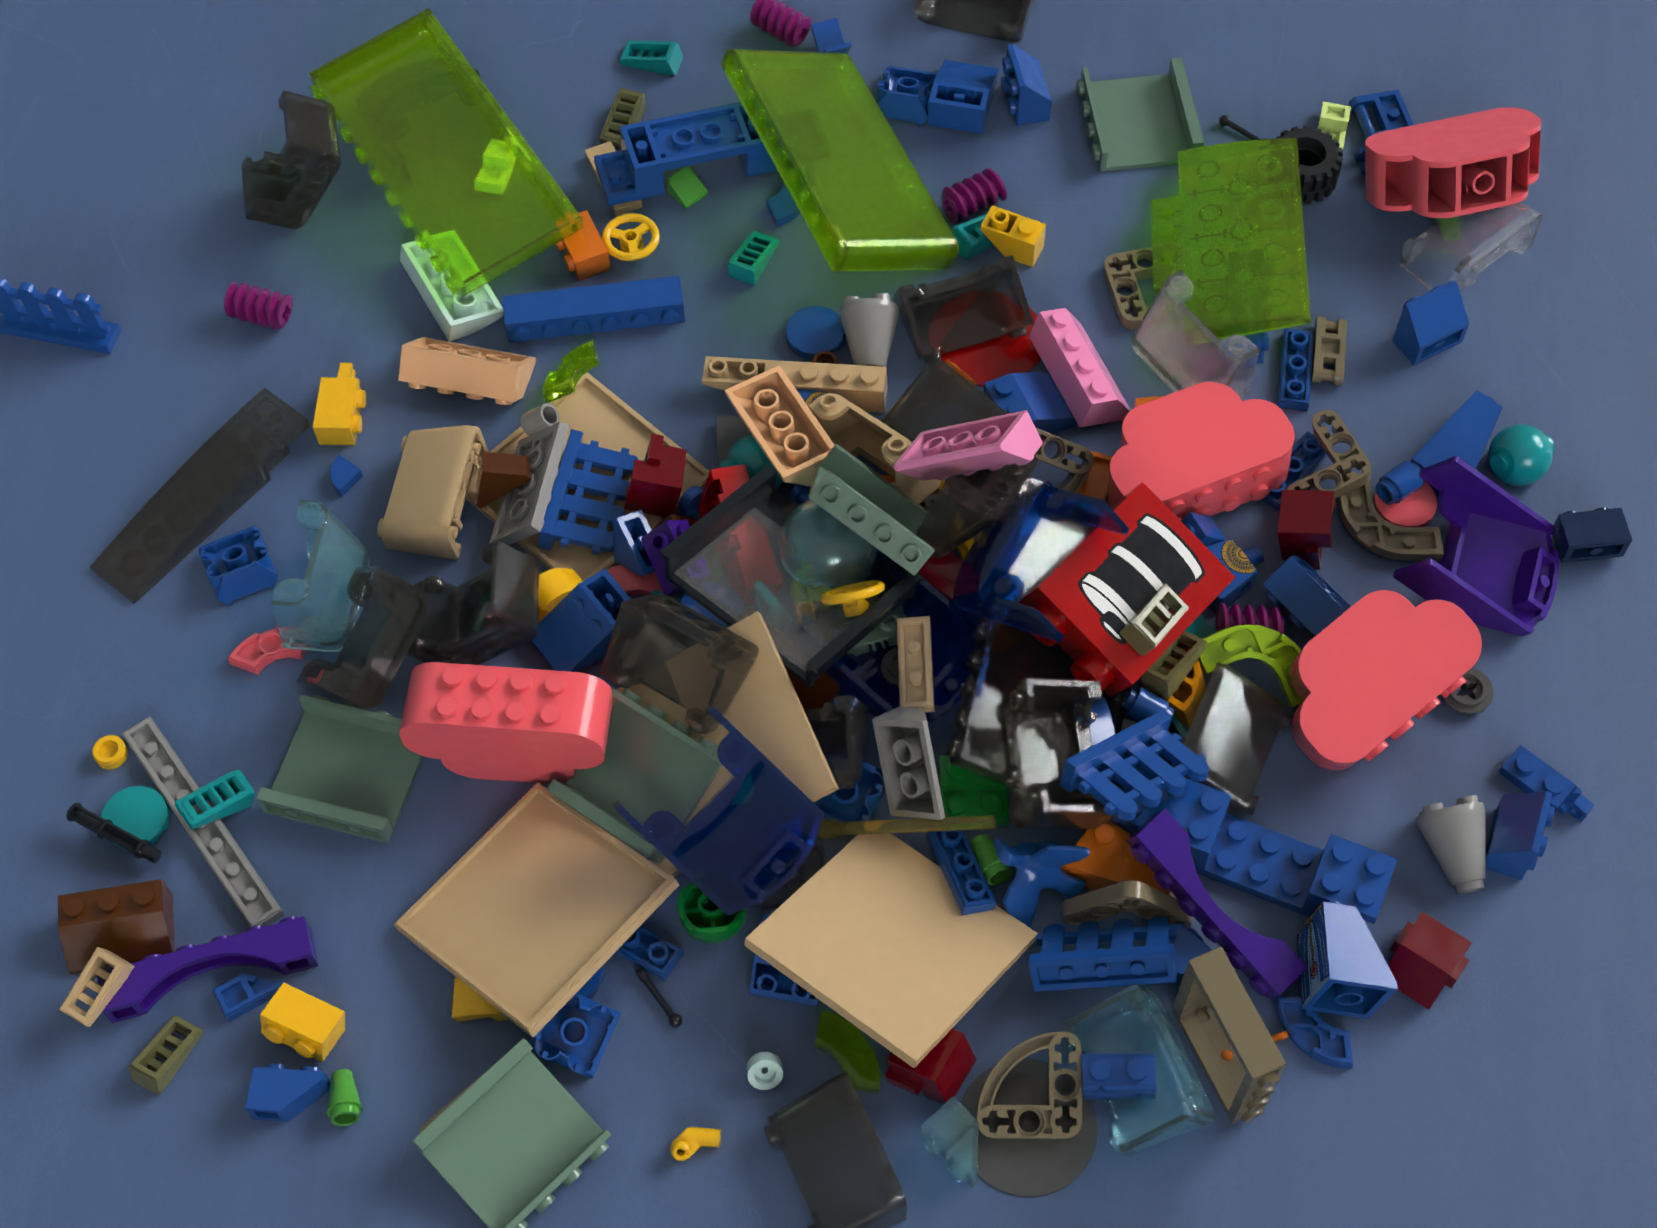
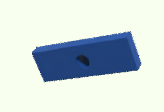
(1295, 369)
(1305, 458)
(962, 871)
(651, 953)

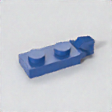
(1535, 775)

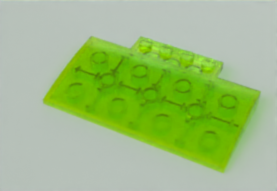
(1236, 236)

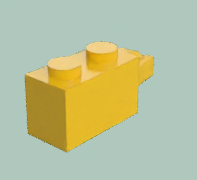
(339, 408)

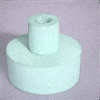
(764, 1070)

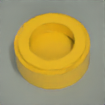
(110, 752)

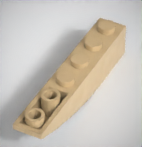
(857, 383)

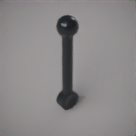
(1225, 121)
(675, 1020)

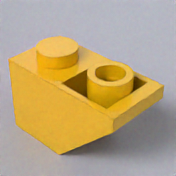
(1014, 234)

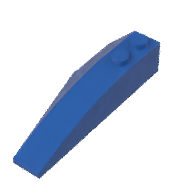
(1305, 595)

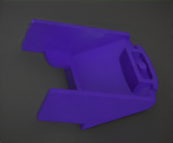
(1495, 553)

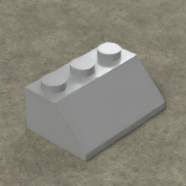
(908, 764)

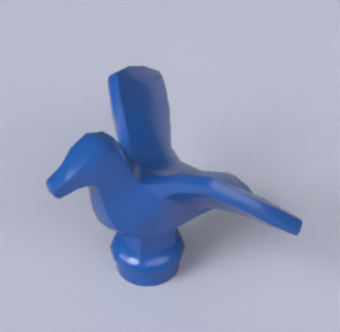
(1038, 869)

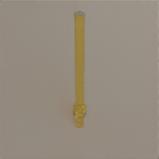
(831, 828)

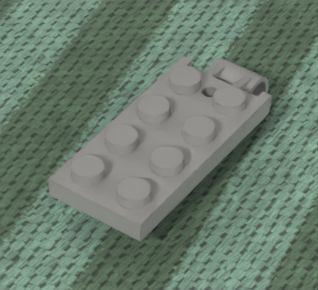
(524, 508)

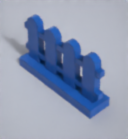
(58, 325)
(578, 507)
(1121, 753)
(1109, 967)

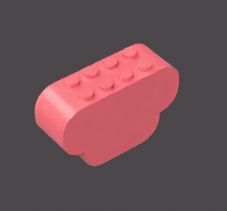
(1454, 163)
(1203, 450)
(1376, 673)
(507, 720)

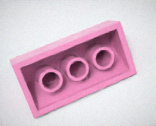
(1077, 369)
(971, 447)

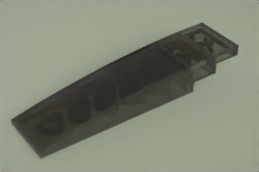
(201, 495)

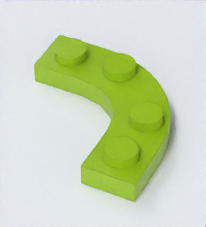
(1256, 643)

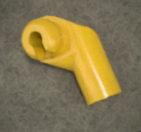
(692, 1139)

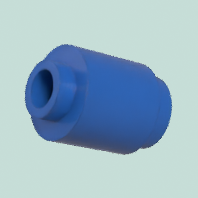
(1399, 483)
(1143, 704)

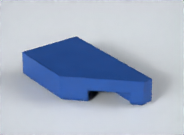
(244, 994)

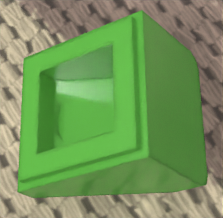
(686, 187)

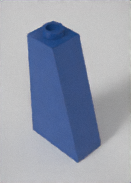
(1462, 434)

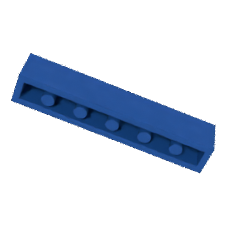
(593, 309)

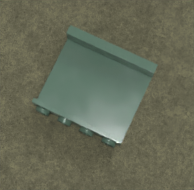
(1139, 118)
(871, 508)
(645, 768)
(344, 771)
(511, 1140)

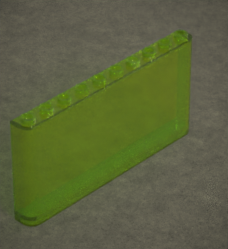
(445, 153)
(840, 161)

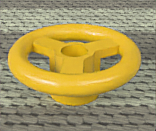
(631, 239)
(853, 596)

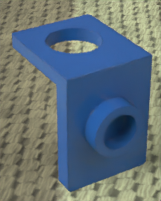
(829, 37)

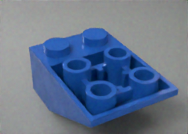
(962, 96)
(581, 624)

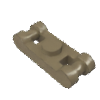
(1329, 350)

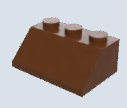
(121, 919)

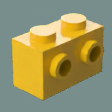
(302, 1022)

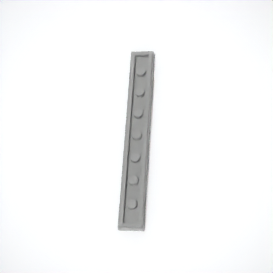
(212, 838)

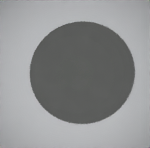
(1028, 1164)

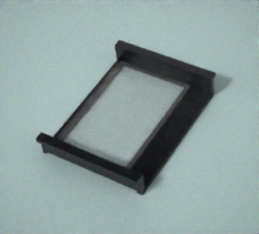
(736, 569)

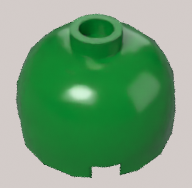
(705, 919)

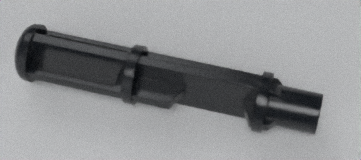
(113, 833)

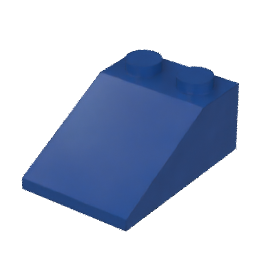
(1033, 393)

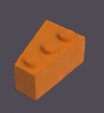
(1110, 860)

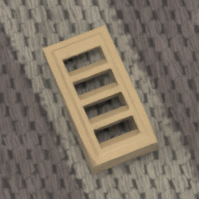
(86, 980)

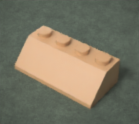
(465, 370)
(781, 425)

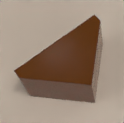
(499, 475)

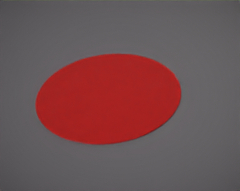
(996, 357)

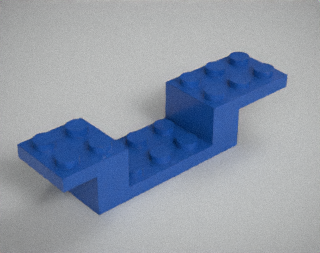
(676, 143)
(1268, 861)

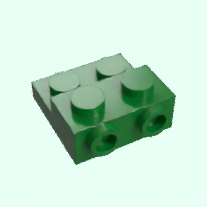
(971, 794)

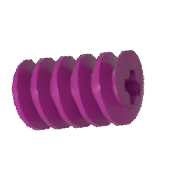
(780, 21)
(971, 193)
(258, 305)
(1247, 617)

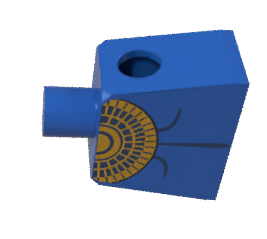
(1241, 565)

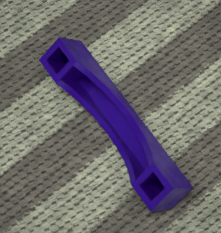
(1166, 851)
(277, 947)

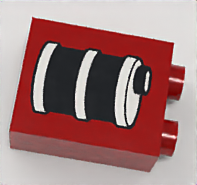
(1113, 576)

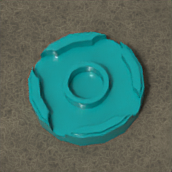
(139, 812)

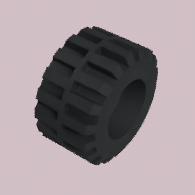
(1322, 161)

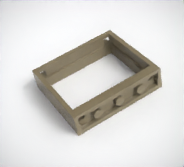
(1215, 984)

